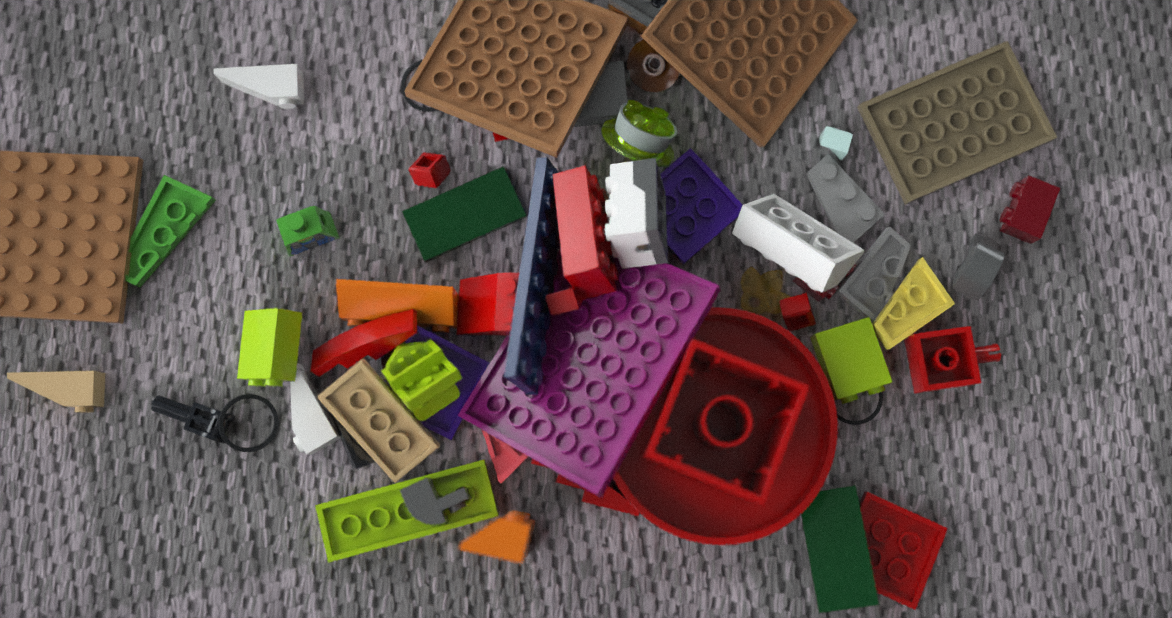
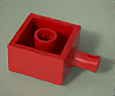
(960, 358)

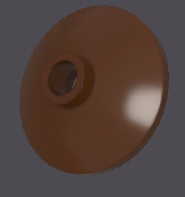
(644, 74)

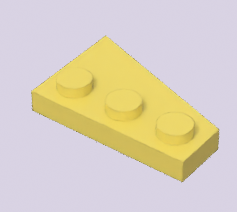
(912, 305)

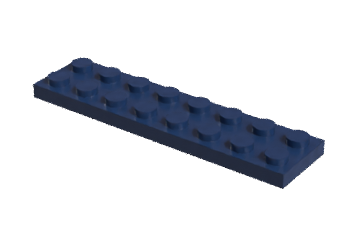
(535, 281)

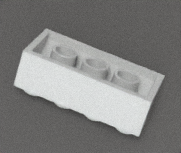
(796, 242)

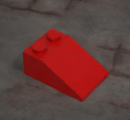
(487, 304)

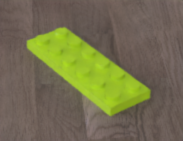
(382, 519)

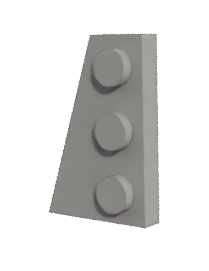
(844, 202)
(873, 278)

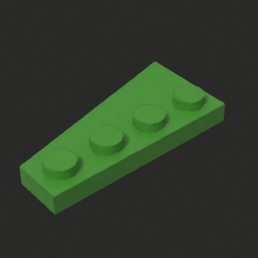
(163, 225)

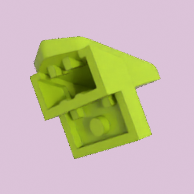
(422, 378)

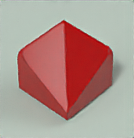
(430, 170)
(564, 301)
(797, 312)

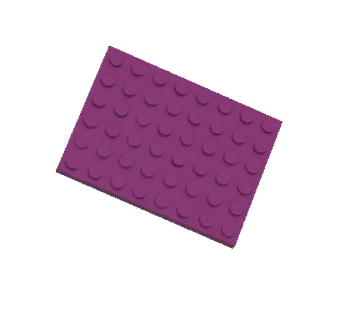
(598, 373)

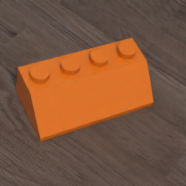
(370, 300)
(504, 538)

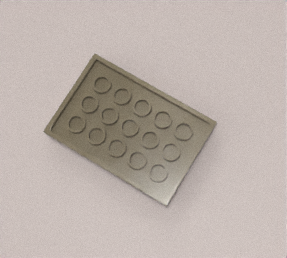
(956, 122)

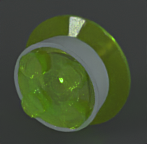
(641, 133)

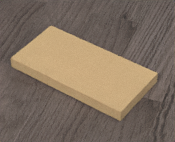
(378, 420)

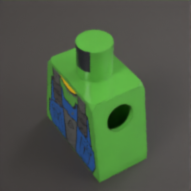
(305, 229)

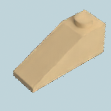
(68, 388)

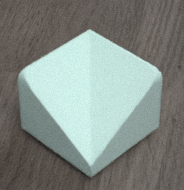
(836, 140)

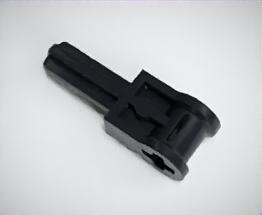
(197, 419)

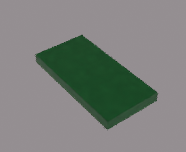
(464, 214)
(839, 551)

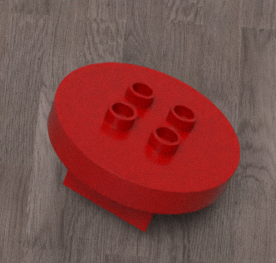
(734, 435)

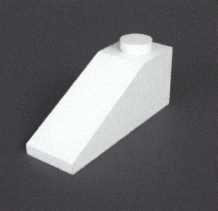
(272, 83)
(310, 417)

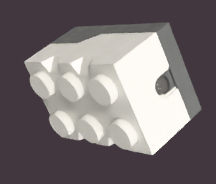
(637, 213)

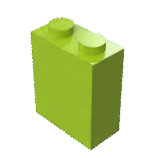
(269, 347)
(851, 360)

